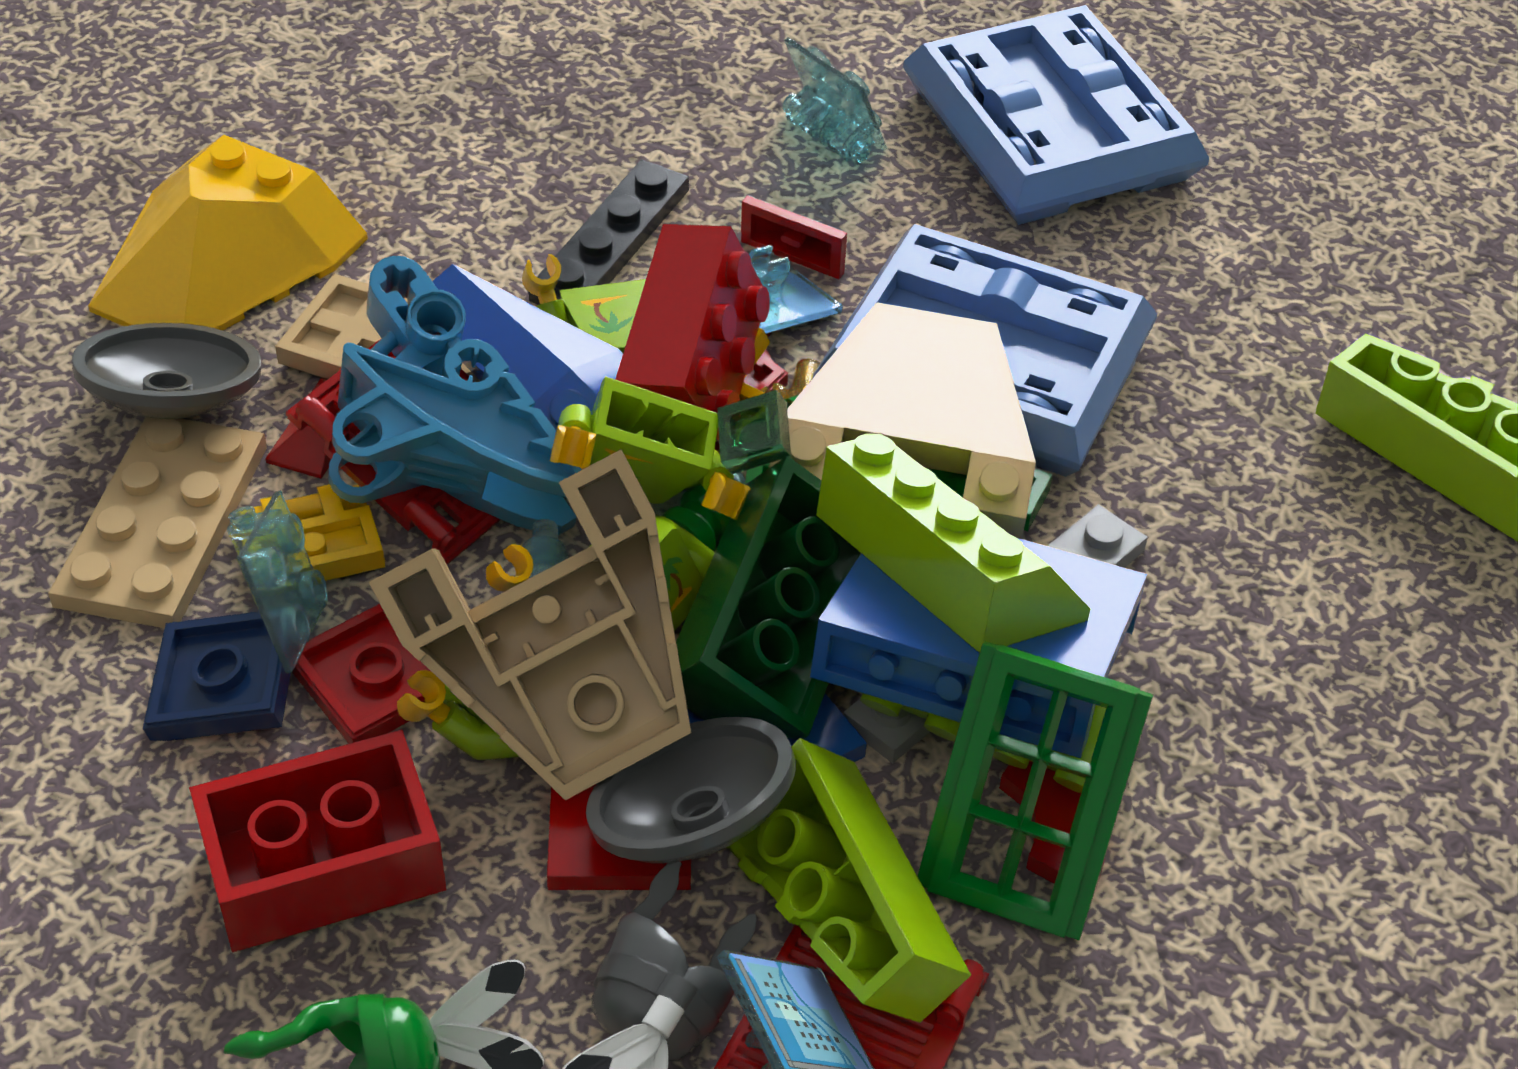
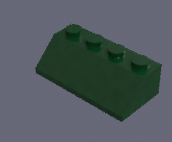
(760, 607)

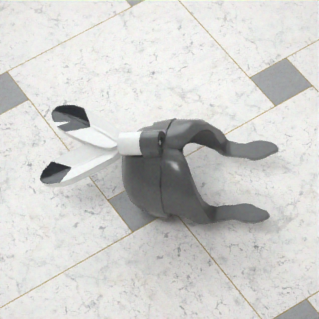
(650, 994)

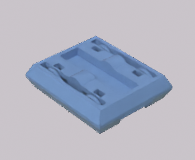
(1054, 113)
(1061, 332)

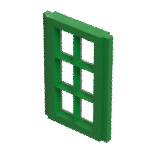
(1097, 807)

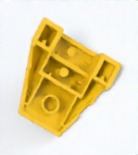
(226, 239)

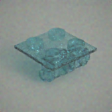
(832, 105)
(279, 574)

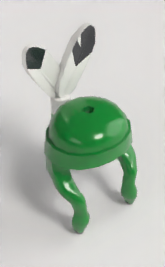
(400, 1035)

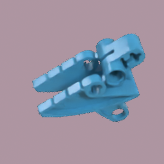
(431, 424)

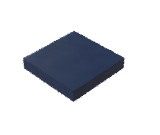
(216, 679)

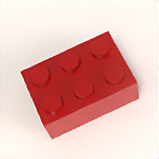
(696, 318)
(318, 839)

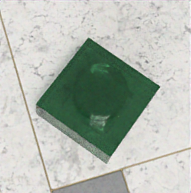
(753, 432)

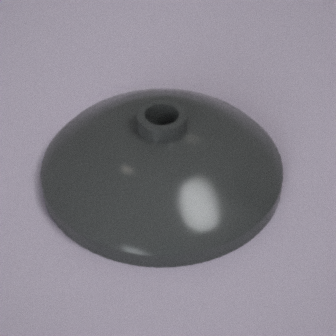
(166, 368)
(694, 792)

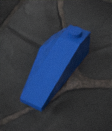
(546, 354)

